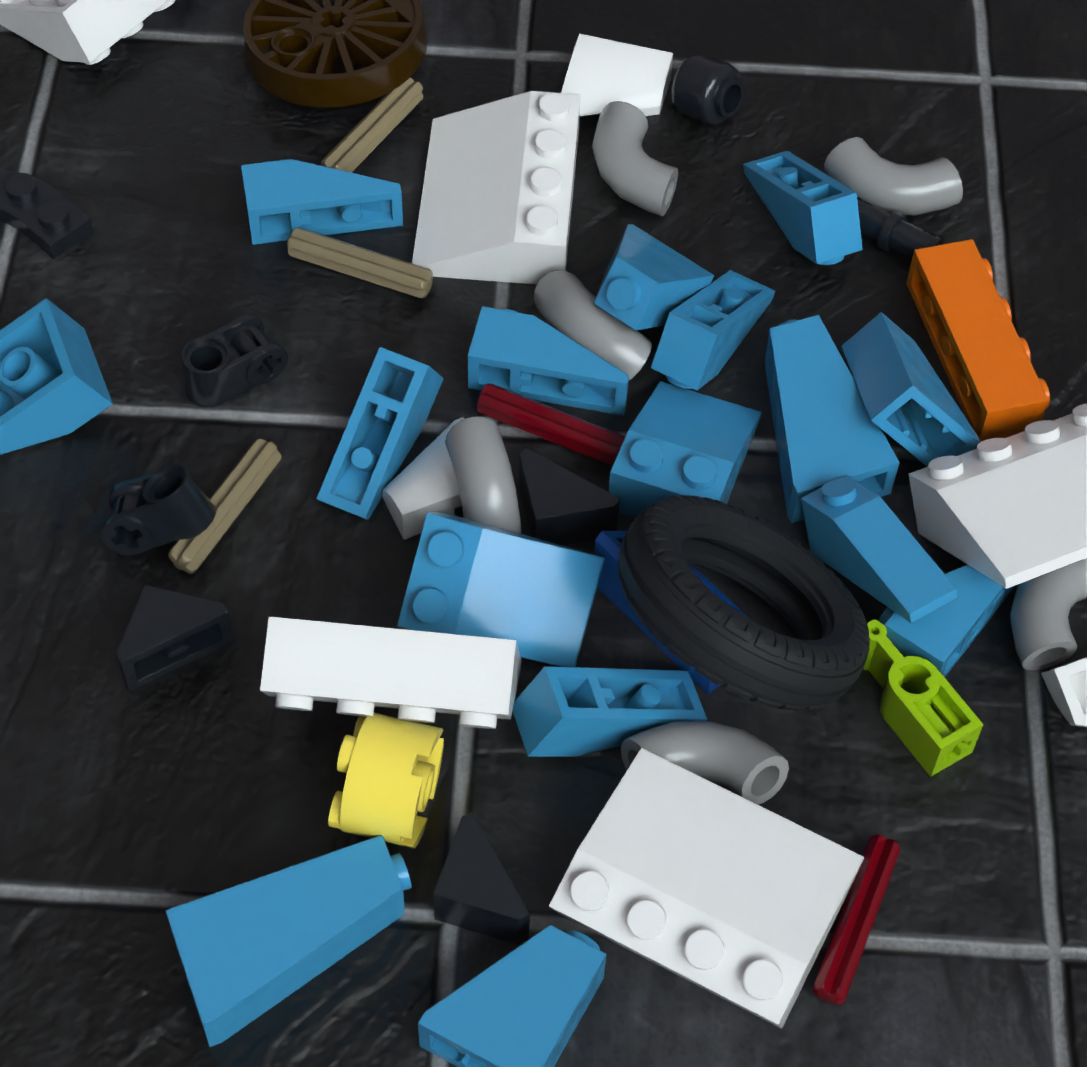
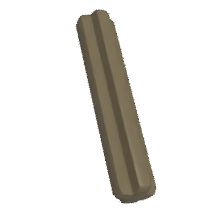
(374, 127)
(360, 262)
(229, 502)

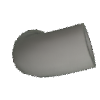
(625, 164)
(891, 185)
(572, 311)
(483, 473)
(1041, 616)
(717, 754)

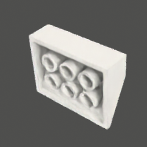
(77, 28)
(500, 189)
(1011, 502)
(390, 670)
(708, 886)

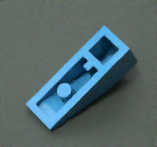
(317, 199)
(809, 206)
(709, 329)
(542, 364)
(380, 432)
(873, 549)
(951, 628)
(598, 708)

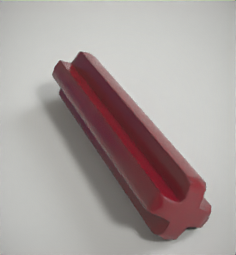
(549, 423)
(856, 920)

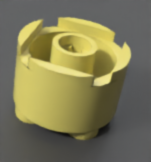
(388, 779)

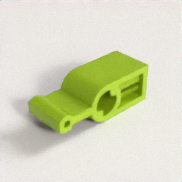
(921, 705)

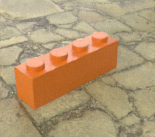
(976, 340)

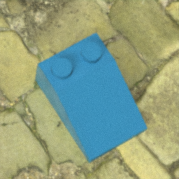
(46, 378)
(681, 448)
(501, 587)

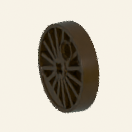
(310, 49)

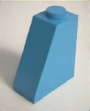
(647, 280)
(906, 393)
(519, 1006)

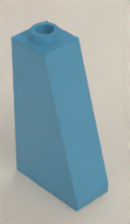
(820, 416)
(282, 930)

